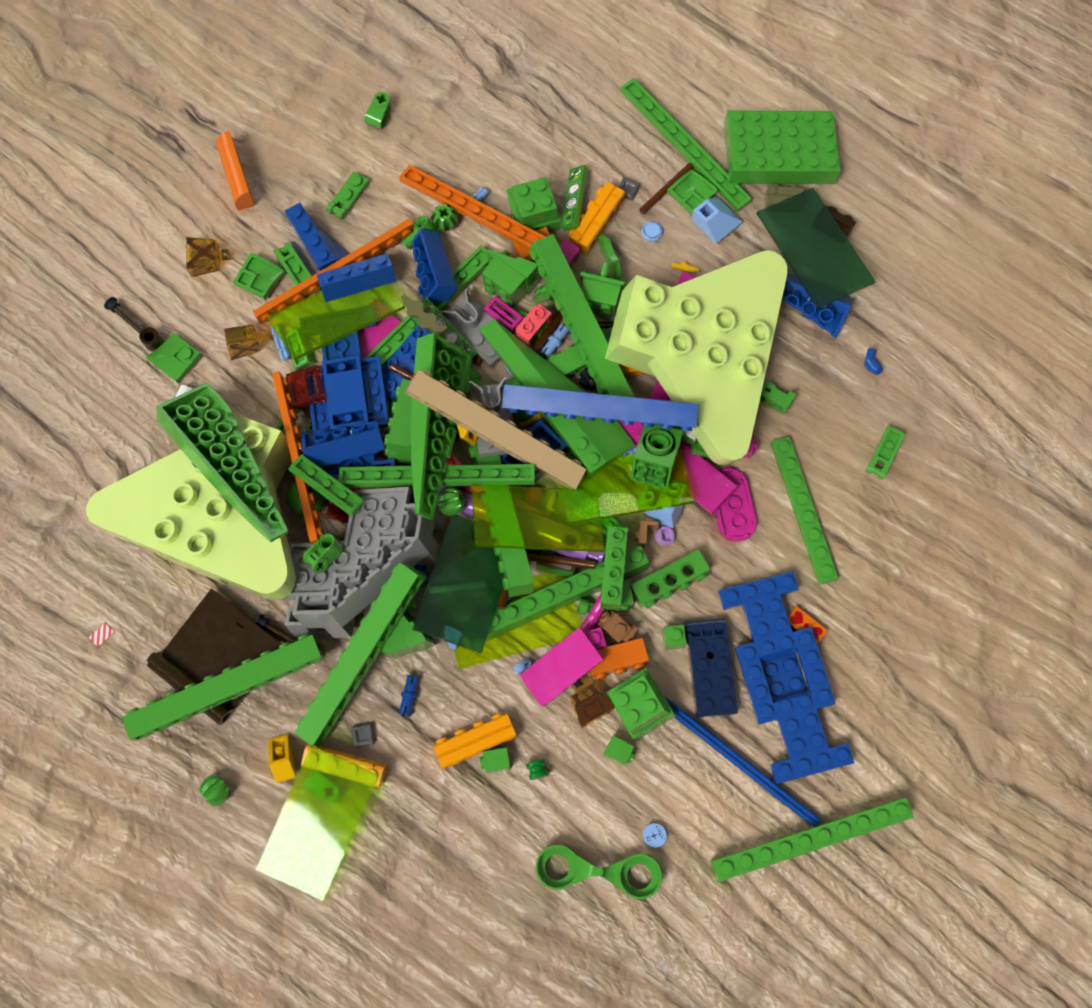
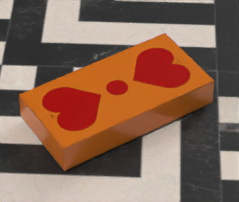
(800, 620)

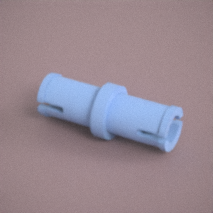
(554, 341)

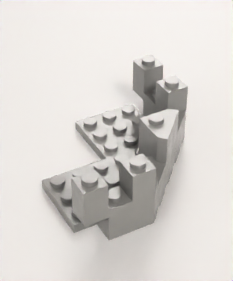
(375, 541)

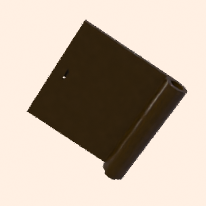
(210, 644)

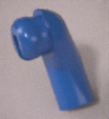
(870, 362)

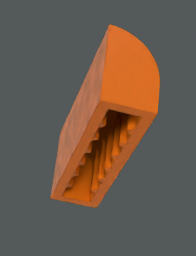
(234, 171)

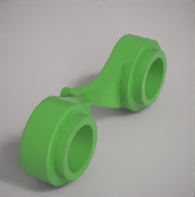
(614, 873)

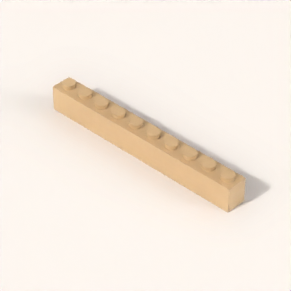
(494, 429)

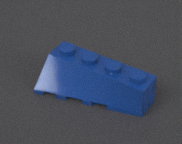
(316, 241)
(433, 267)
(356, 277)
(828, 317)
(342, 443)

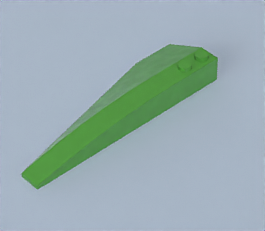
(430, 432)
(212, 441)
(589, 442)

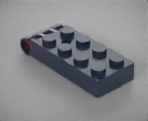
(713, 677)

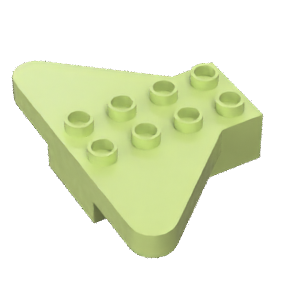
(706, 344)
(191, 524)

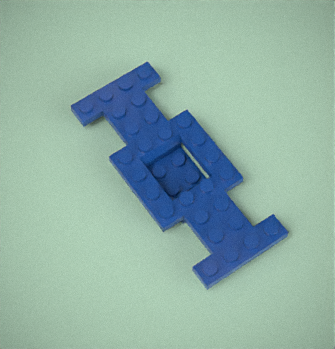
(345, 394)
(777, 681)

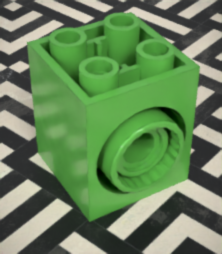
(656, 456)

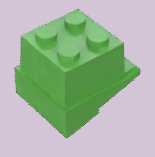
(534, 205)
(509, 277)
(602, 291)
(404, 639)
(641, 704)

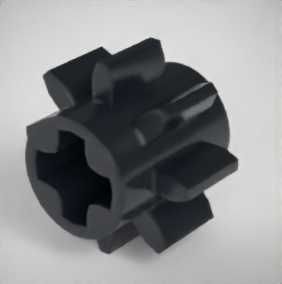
(586, 380)

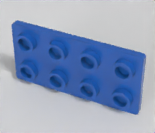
(404, 358)

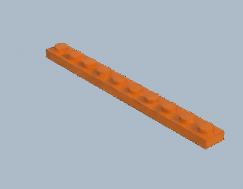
(470, 207)
(312, 286)
(293, 433)

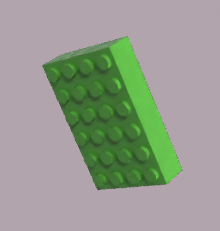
(781, 147)

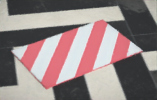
(101, 634)

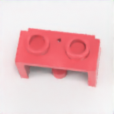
(532, 323)

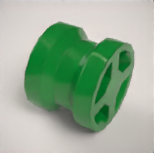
(537, 769)

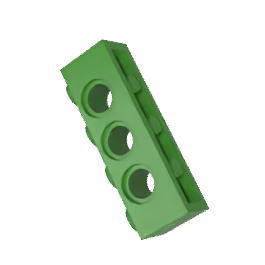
(693, 561)
(613, 568)

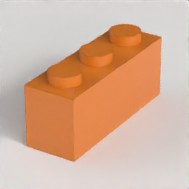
(621, 657)

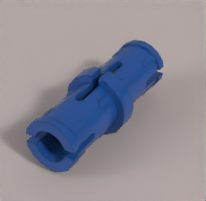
(408, 695)

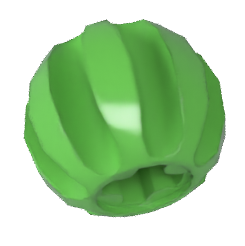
(444, 217)
(450, 501)
(214, 790)

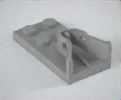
(468, 318)
(491, 398)

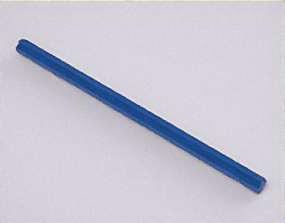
(745, 766)

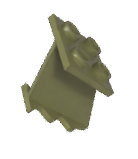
(426, 320)

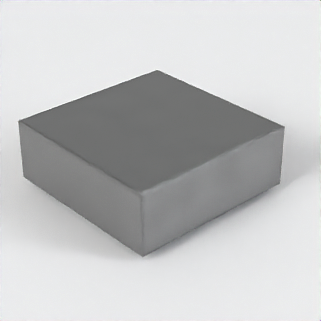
(630, 187)
(362, 735)

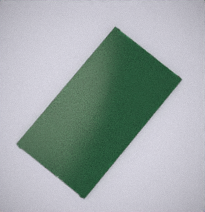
(815, 248)
(461, 590)

